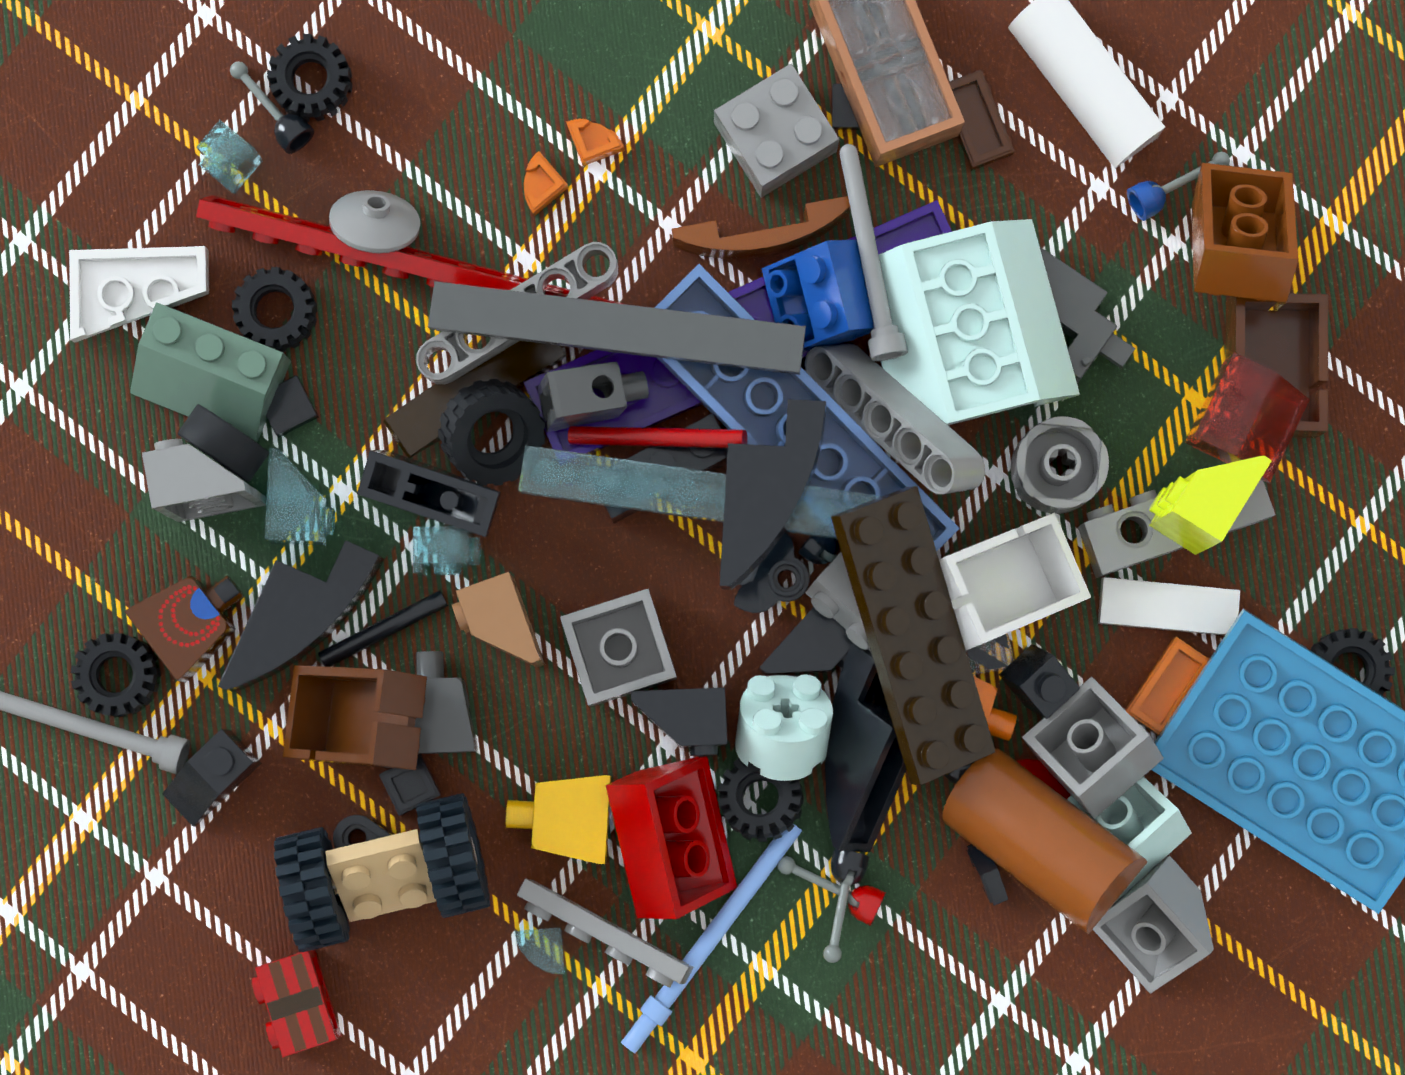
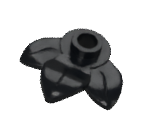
(761, 587)

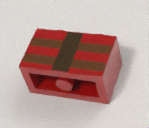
(296, 1003)

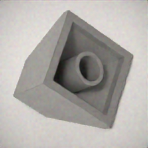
(1158, 926)

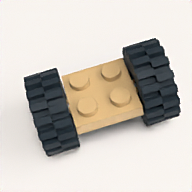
(381, 875)

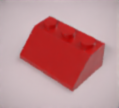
(671, 838)

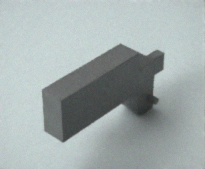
(1076, 306)

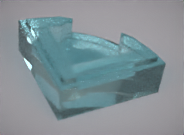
(543, 948)

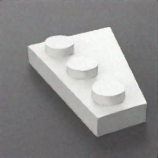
(125, 284)

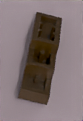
(418, 421)

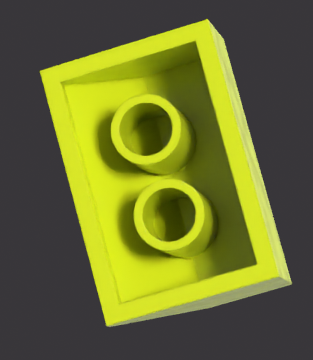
(1206, 503)

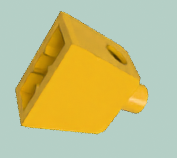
(566, 817)

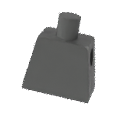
(570, 401)
(446, 713)

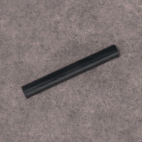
(383, 629)

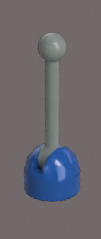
(1149, 198)

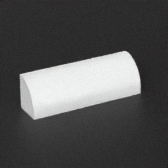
(1086, 78)

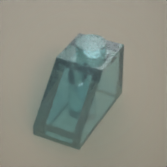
(294, 506)

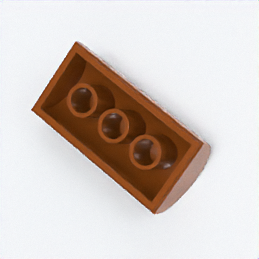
(1041, 839)

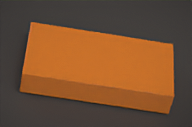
(1166, 685)

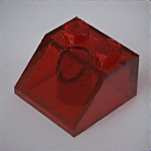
(1248, 414)

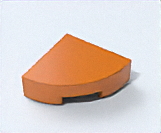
(593, 140)
(541, 183)

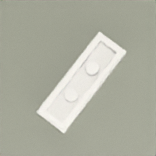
(1167, 606)

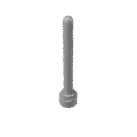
(886, 339)
(167, 752)

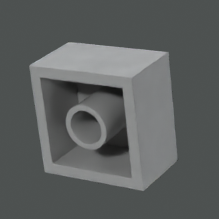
(776, 130)
(618, 647)
(1093, 748)

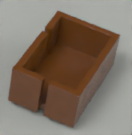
(1288, 342)
(355, 716)

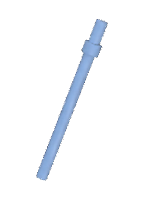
(656, 1008)

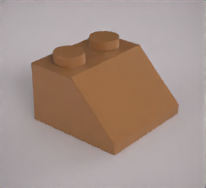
(498, 617)

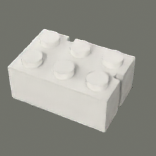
(1012, 580)

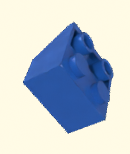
(821, 291)

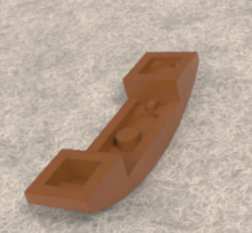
(705, 241)

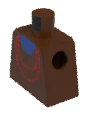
(186, 623)

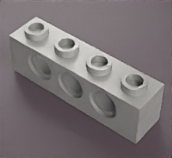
(1111, 552)

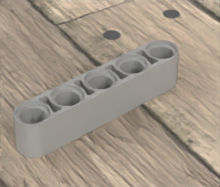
(568, 268)
(896, 419)

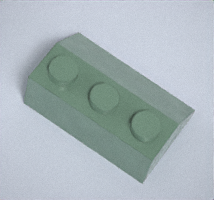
(196, 363)

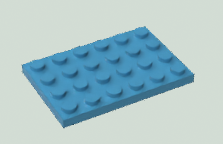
(1295, 758)

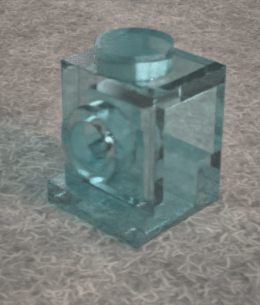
(228, 157)
(444, 549)

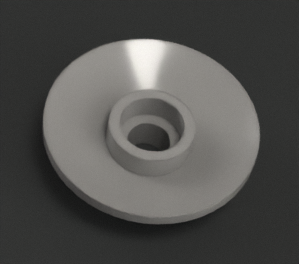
(374, 221)

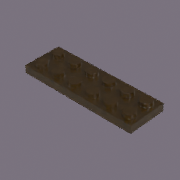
(913, 634)

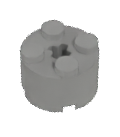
(1078, 449)

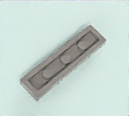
(621, 943)

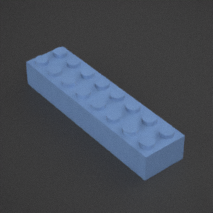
(759, 404)

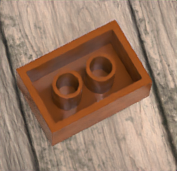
(1244, 233)

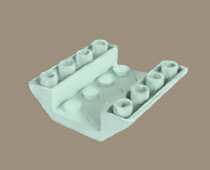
(977, 322)

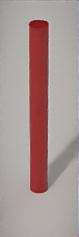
(655, 436)

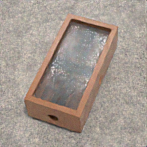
(889, 75)

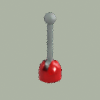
(862, 901)

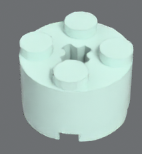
(784, 725)

